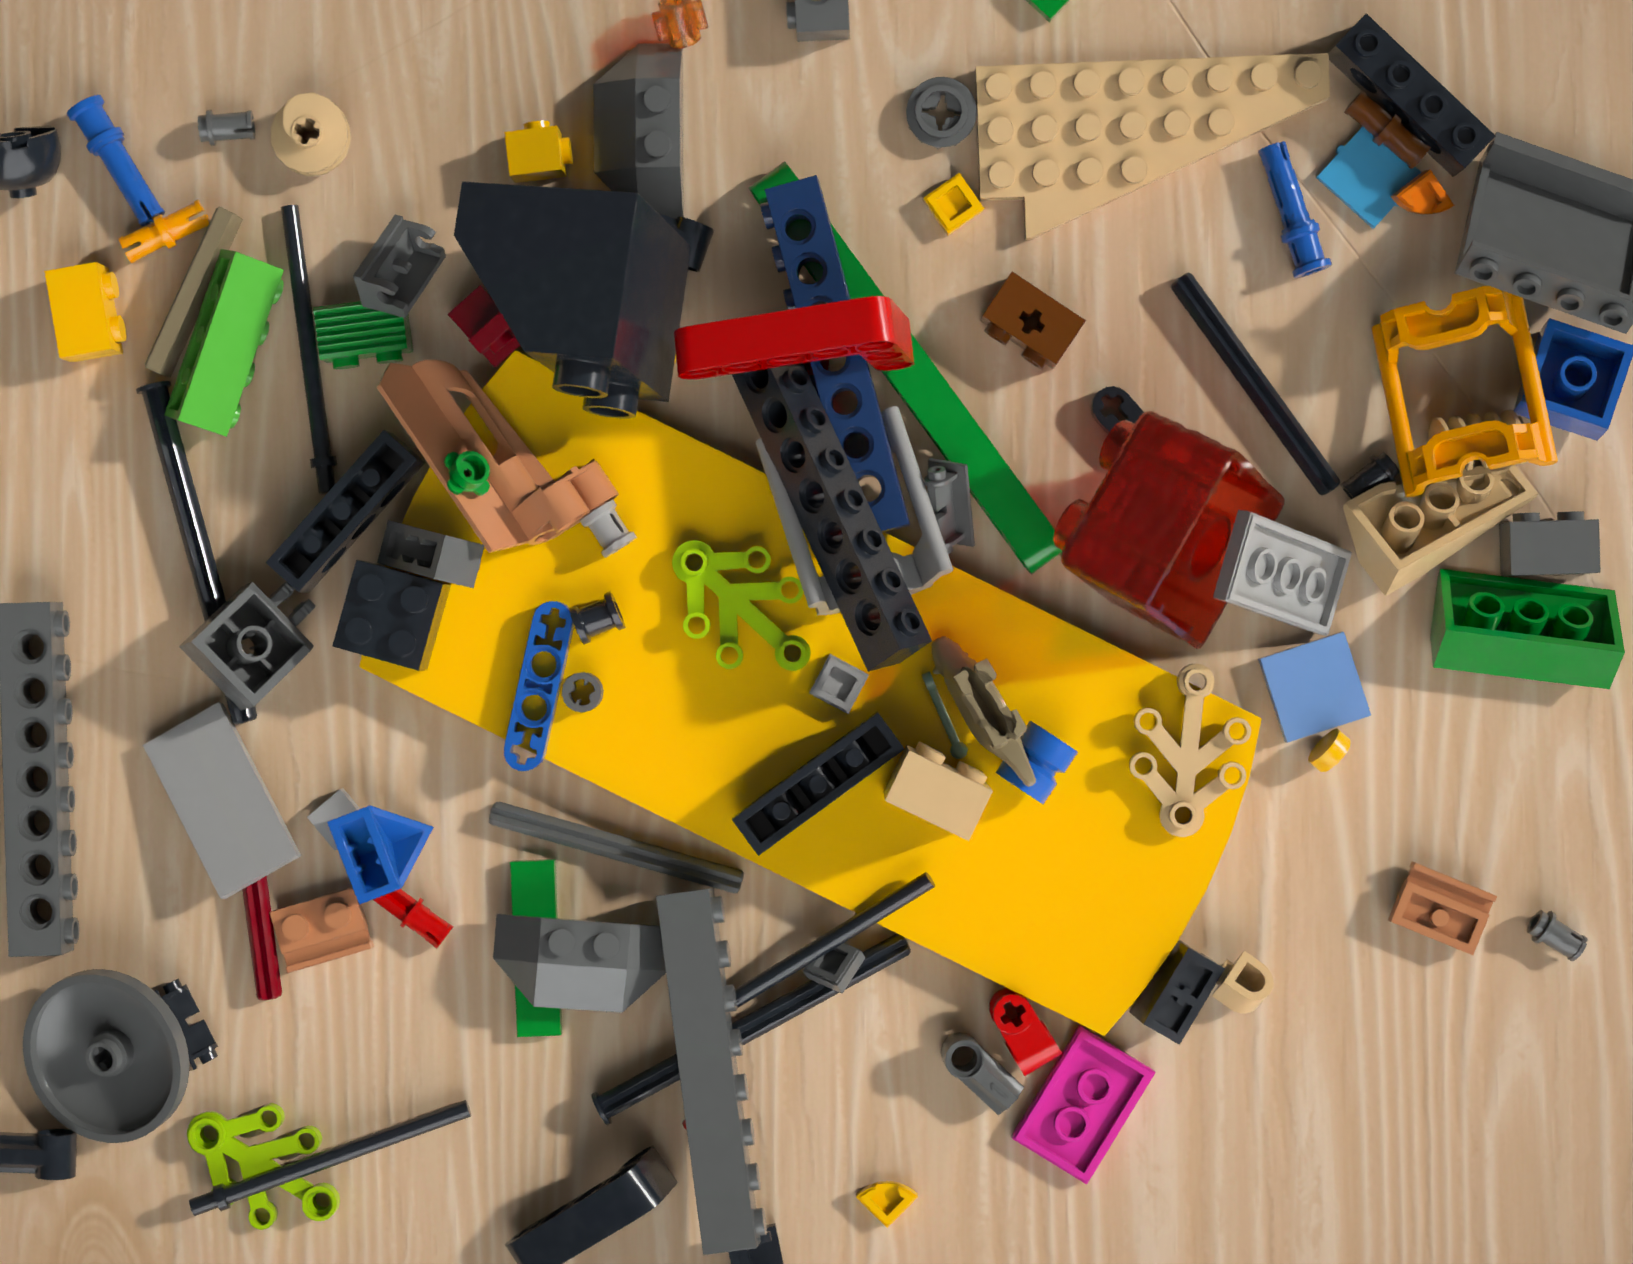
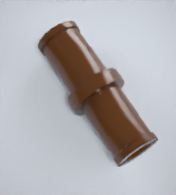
(1387, 129)

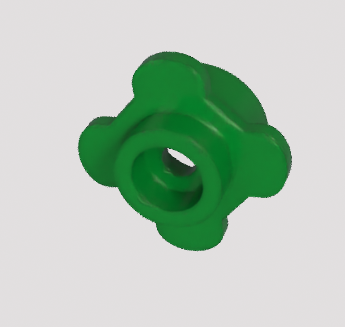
(474, 465)

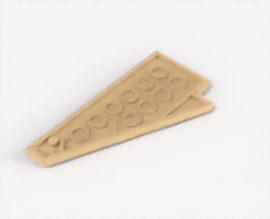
(1102, 129)

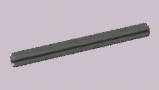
(616, 847)

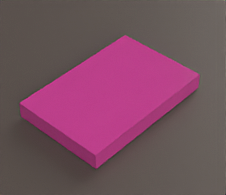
(1083, 1104)

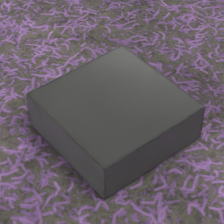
(836, 967)

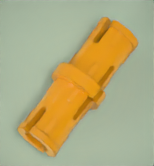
(164, 231)

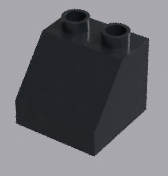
(583, 285)

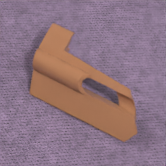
(522, 496)

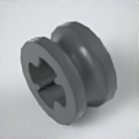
(570, 686)

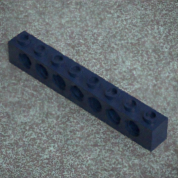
(806, 201)

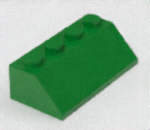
(1526, 629)

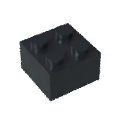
(391, 615)

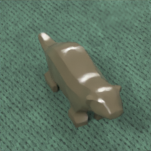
(983, 705)

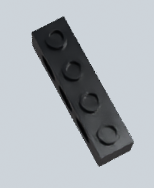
(1410, 91)
(345, 512)
(817, 783)

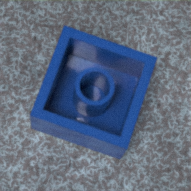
(1578, 377)

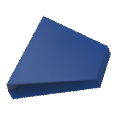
(378, 849)

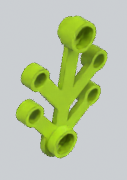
(735, 600)
(258, 1159)

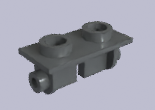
(951, 501)

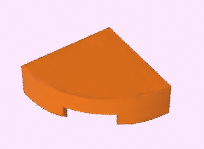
(1423, 195)

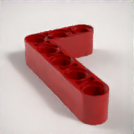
(796, 336)

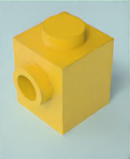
(537, 152)

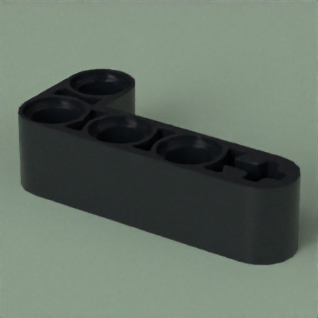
(596, 1213)

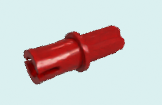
(415, 916)

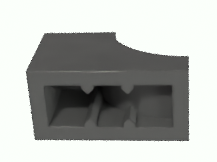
(430, 554)

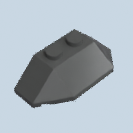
(642, 126)
(579, 961)

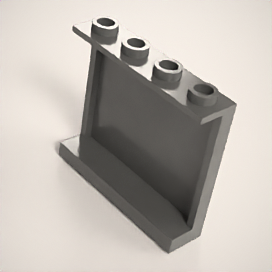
(1551, 232)

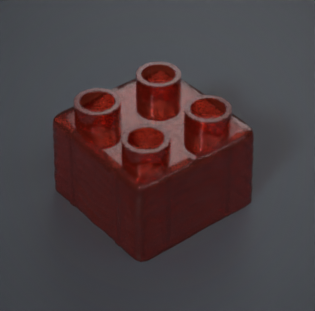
(1162, 523)

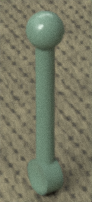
(958, 749)

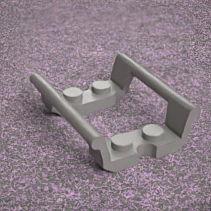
(918, 569)

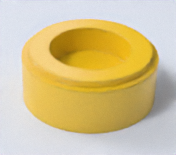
(1329, 750)

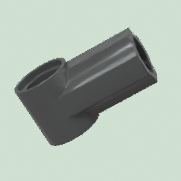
(982, 1074)

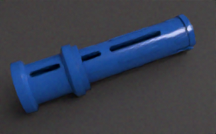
(106, 141)
(1299, 229)

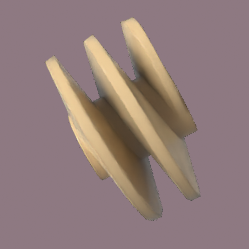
(305, 114)

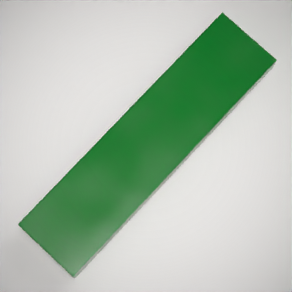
(535, 895)

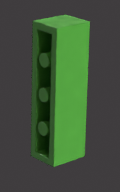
(225, 342)

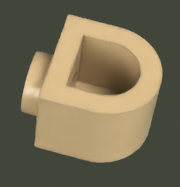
(1243, 984)

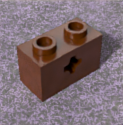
(1055, 320)

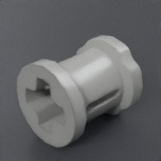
(608, 528)

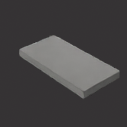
(1282, 573)
(222, 800)

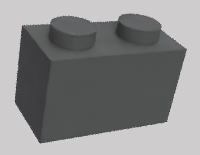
(1549, 547)

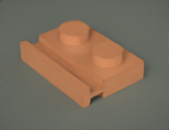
(1442, 908)
(321, 929)

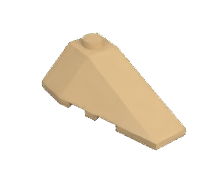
(1409, 536)

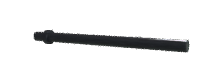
(322, 460)
(834, 938)
(223, 1195)

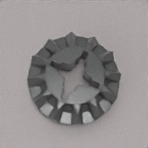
(958, 100)

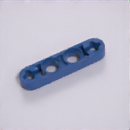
(532, 684)

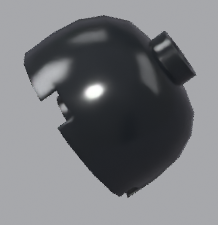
(28, 159)

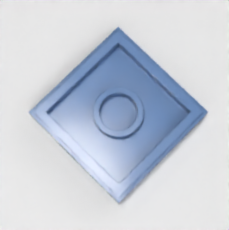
(1314, 687)

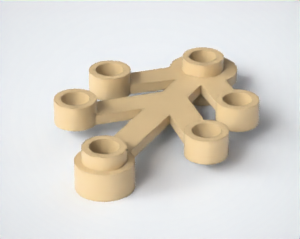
(1188, 758)

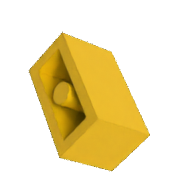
(85, 312)

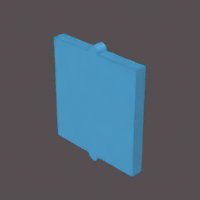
(1366, 177)

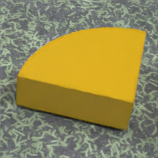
(886, 1200)

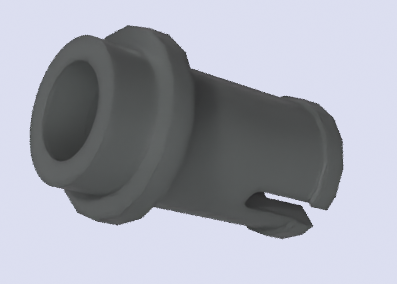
(226, 126)
(1556, 935)

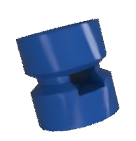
(1046, 756)

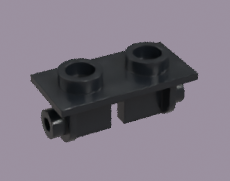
(198, 1036)

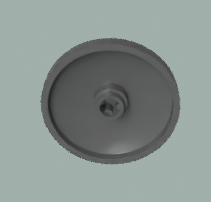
(106, 1055)

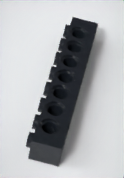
(834, 514)

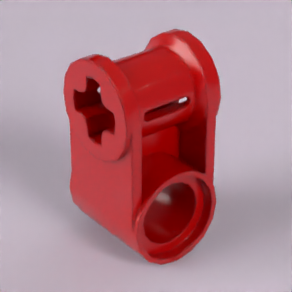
(1024, 1035)

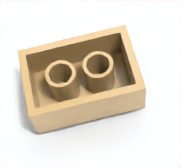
(938, 791)

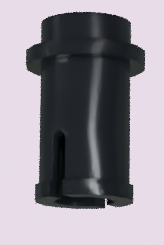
(1378, 471)

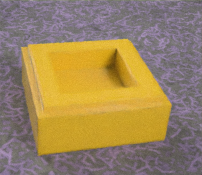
(953, 204)

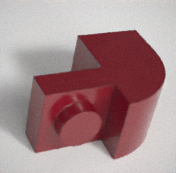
(484, 326)

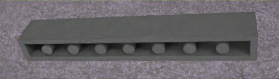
(710, 1071)

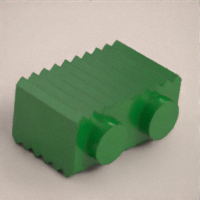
(357, 332)

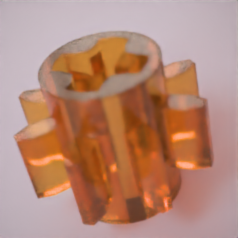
(679, 22)

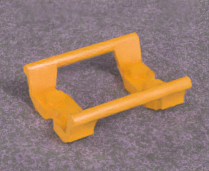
(1487, 441)

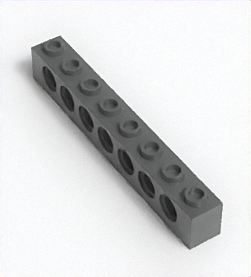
(22, 798)

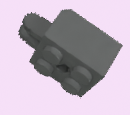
(276, 641)

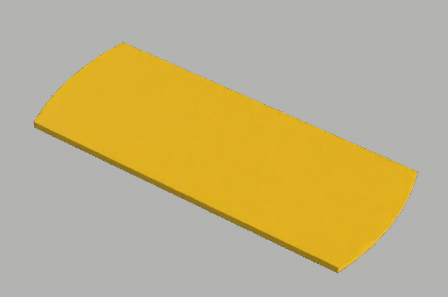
(1044, 898)

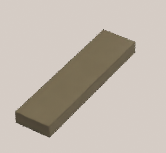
(191, 293)

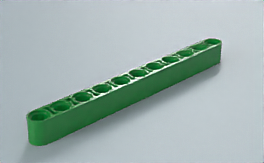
(944, 416)

